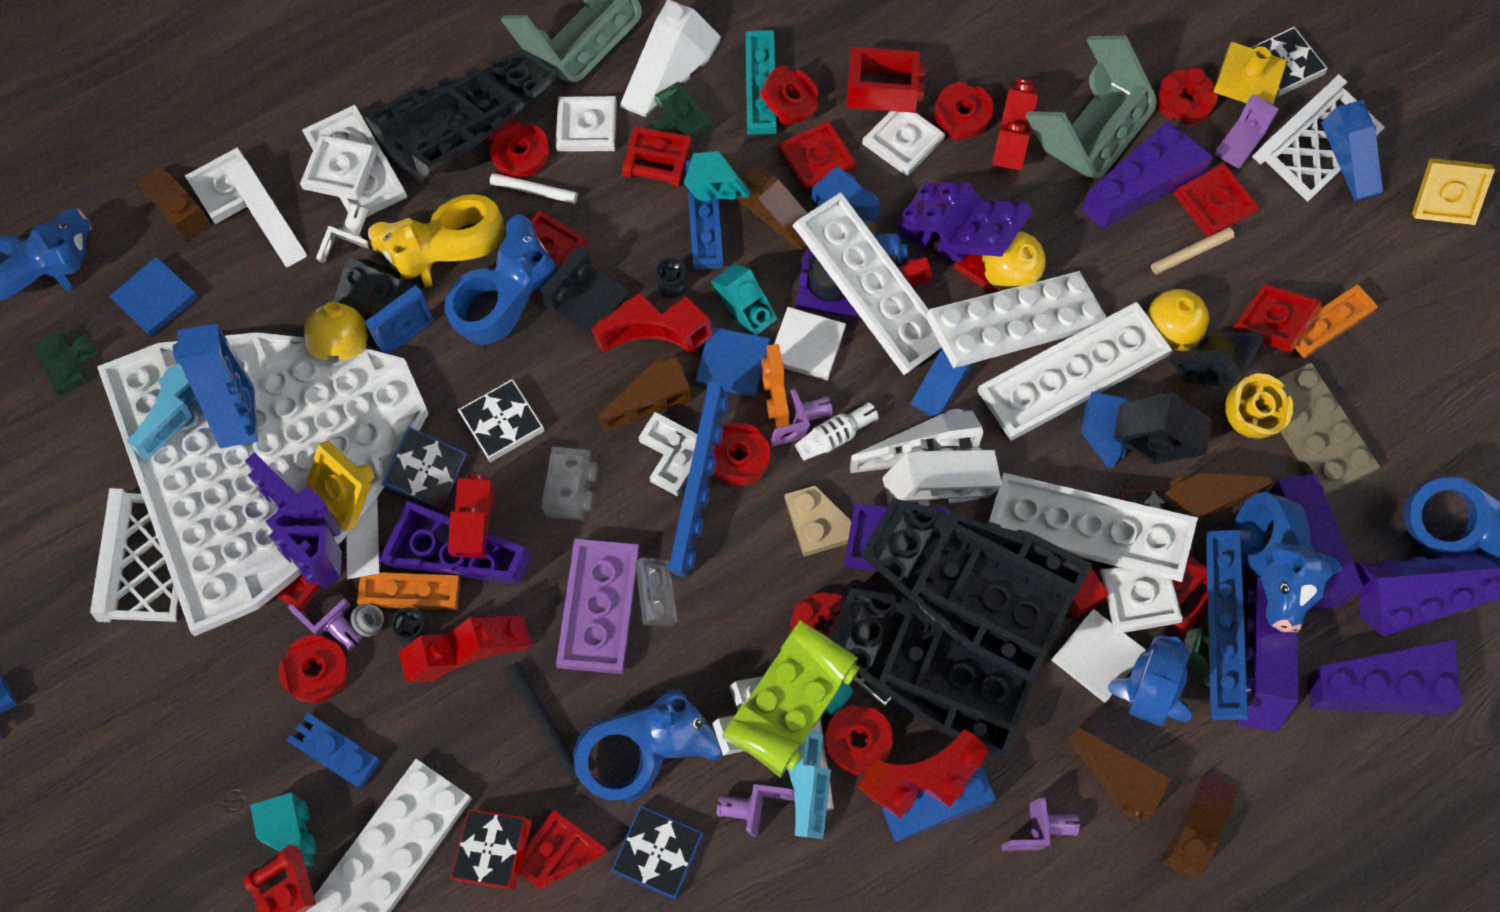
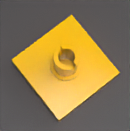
(1249, 73)
(1453, 191)
(340, 484)

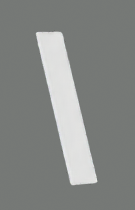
(265, 213)

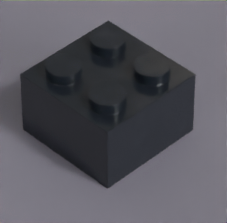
(1162, 428)

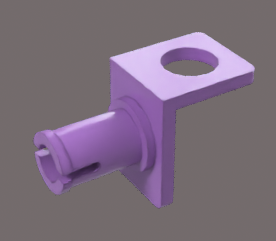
(800, 414)
(334, 623)
(751, 808)
(1043, 826)

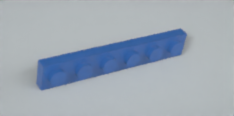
(697, 492)
(1226, 626)

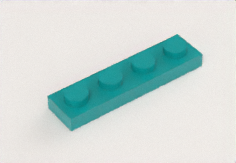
(759, 64)

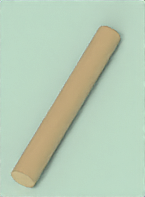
(1192, 250)

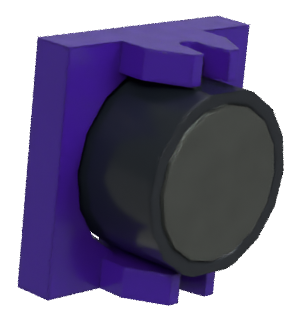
(823, 287)

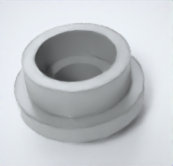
(372, 615)

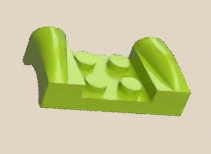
(791, 698)

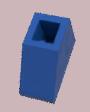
(837, 181)
(1100, 426)

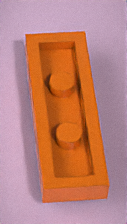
(1336, 319)
(410, 590)

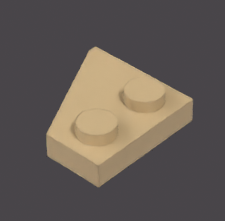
(816, 521)

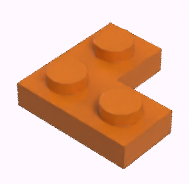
(774, 381)

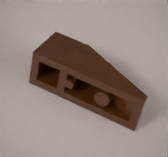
(174, 203)
(773, 204)
(653, 391)
(1211, 493)
(1124, 778)
(1200, 828)

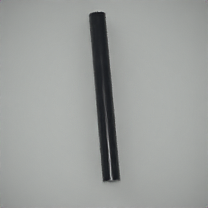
(543, 720)

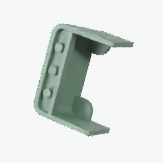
(581, 40)
(1110, 120)

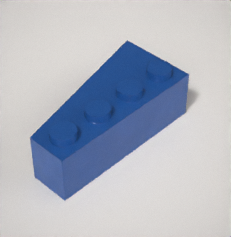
(218, 384)

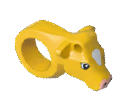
(415, 246)

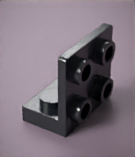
(369, 286)
(582, 292)
(1220, 360)

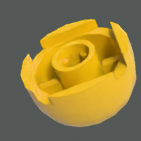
(1019, 266)
(1179, 318)
(335, 332)
(1258, 406)

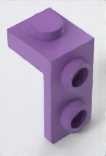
(1247, 131)

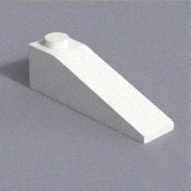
(672, 52)
(952, 430)

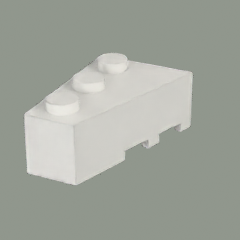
(943, 475)

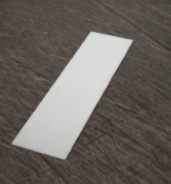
(363, 545)

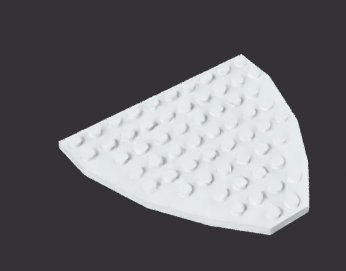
(201, 494)

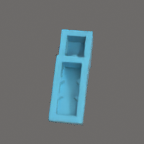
(167, 414)
(810, 789)

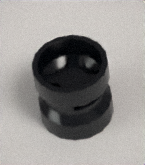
(671, 270)
(405, 622)

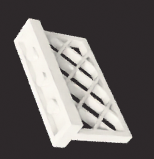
(1297, 127)
(113, 560)

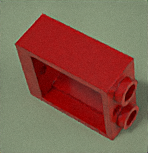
(884, 95)

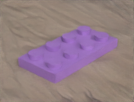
(598, 606)

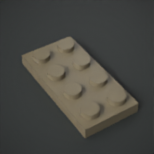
(1323, 433)

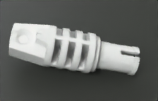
(835, 432)

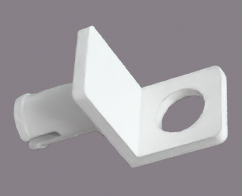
(349, 232)

